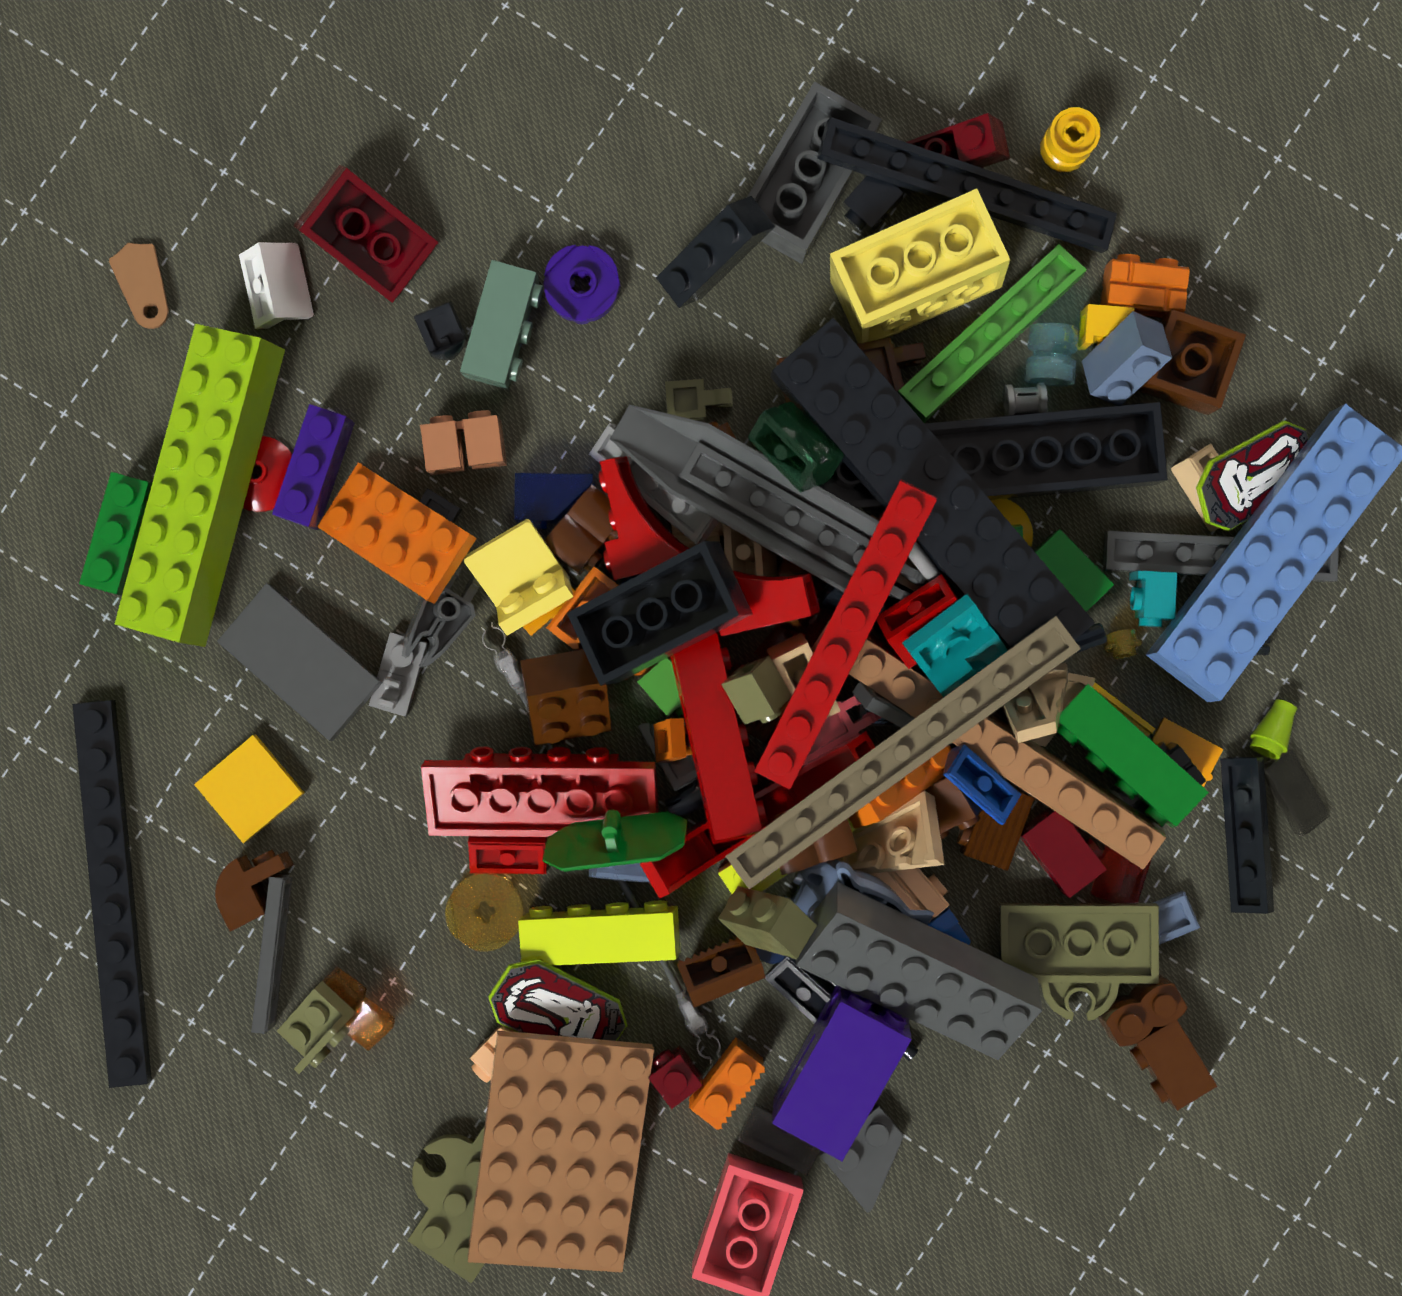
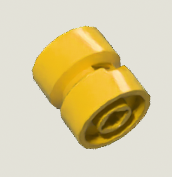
(1070, 139)

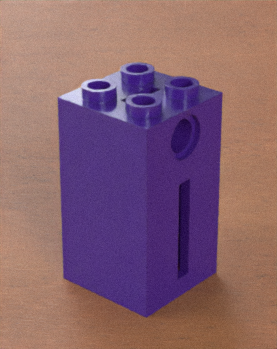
(840, 1072)

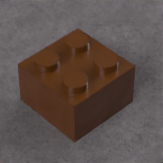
(1200, 363)
(564, 697)

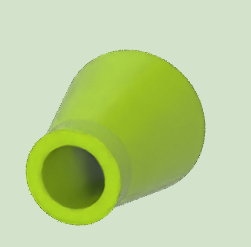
(1274, 731)

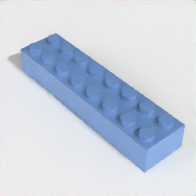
(1276, 553)

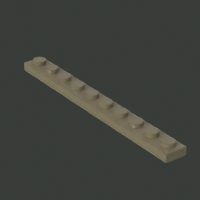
(902, 752)

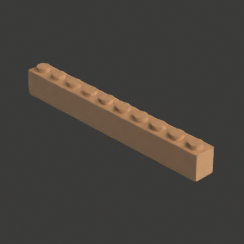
(1021, 763)

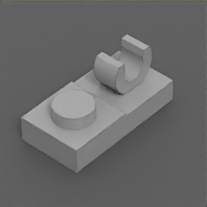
(398, 676)

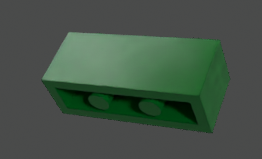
(115, 534)

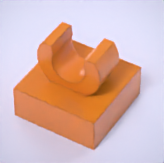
(670, 740)

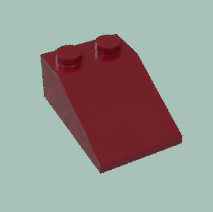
(366, 233)

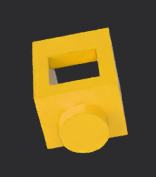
(1098, 322)

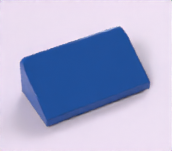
(981, 783)

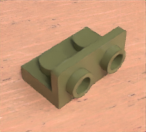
(315, 1024)

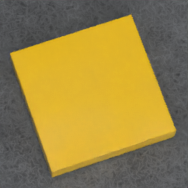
(249, 788)

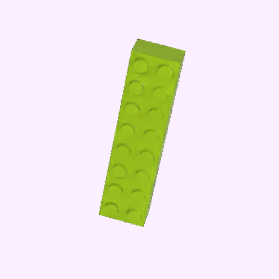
(200, 485)

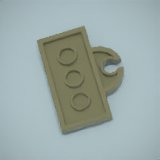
(1082, 949)
(450, 1202)

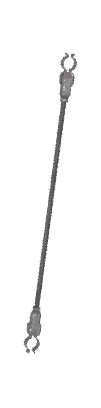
(694, 1019)

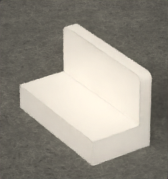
(275, 283)

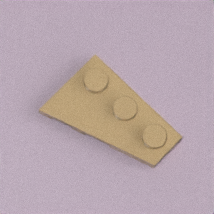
(901, 840)

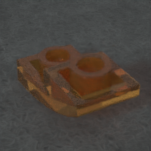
(370, 1021)

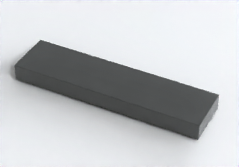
(272, 953)

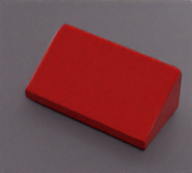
(507, 855)

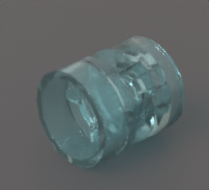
(1052, 354)

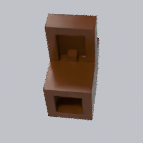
(239, 887)

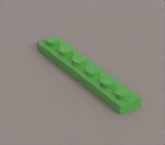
(991, 332)

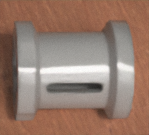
(1025, 400)

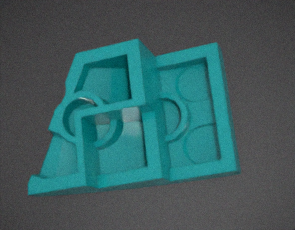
(955, 646)

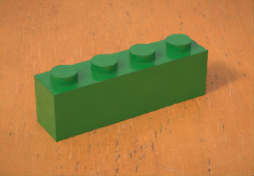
(1131, 757)

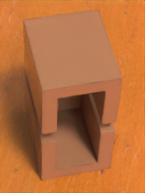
(444, 443)

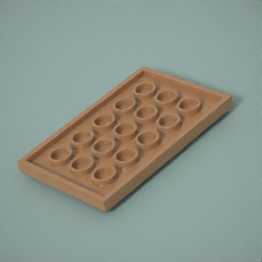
(560, 1152)

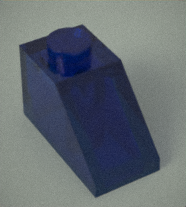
(547, 496)

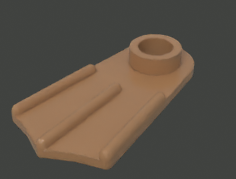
(141, 282)

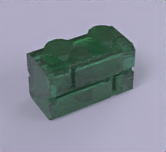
(795, 446)

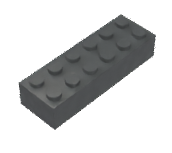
(919, 972)

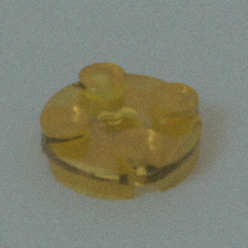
(472, 929)

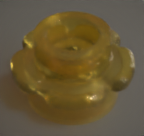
(1122, 643)

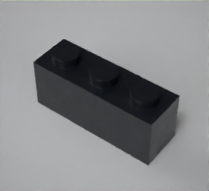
(715, 251)

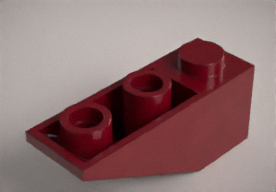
(974, 141)

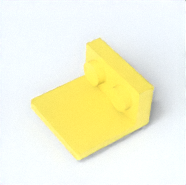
(519, 575)

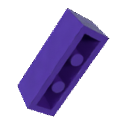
(313, 467)

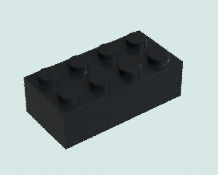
(659, 612)

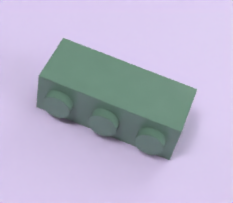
(501, 325)

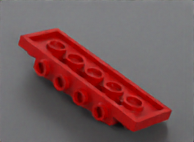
(532, 792)

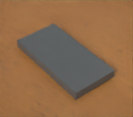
(299, 662)

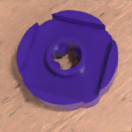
(581, 261)

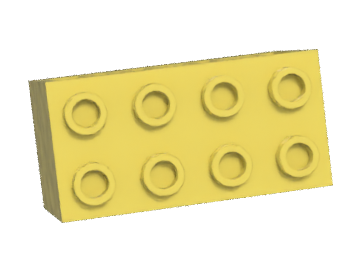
(919, 268)

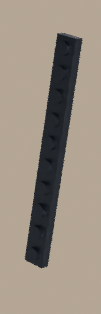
(112, 893)

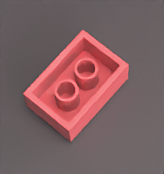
(747, 1227)

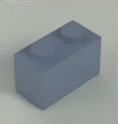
(1126, 359)

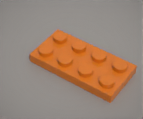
(396, 533)

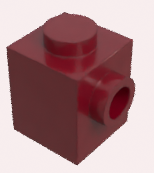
(675, 1076)

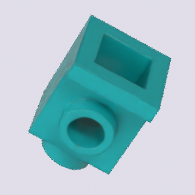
(1153, 597)

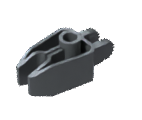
(441, 620)

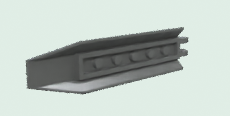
(751, 495)

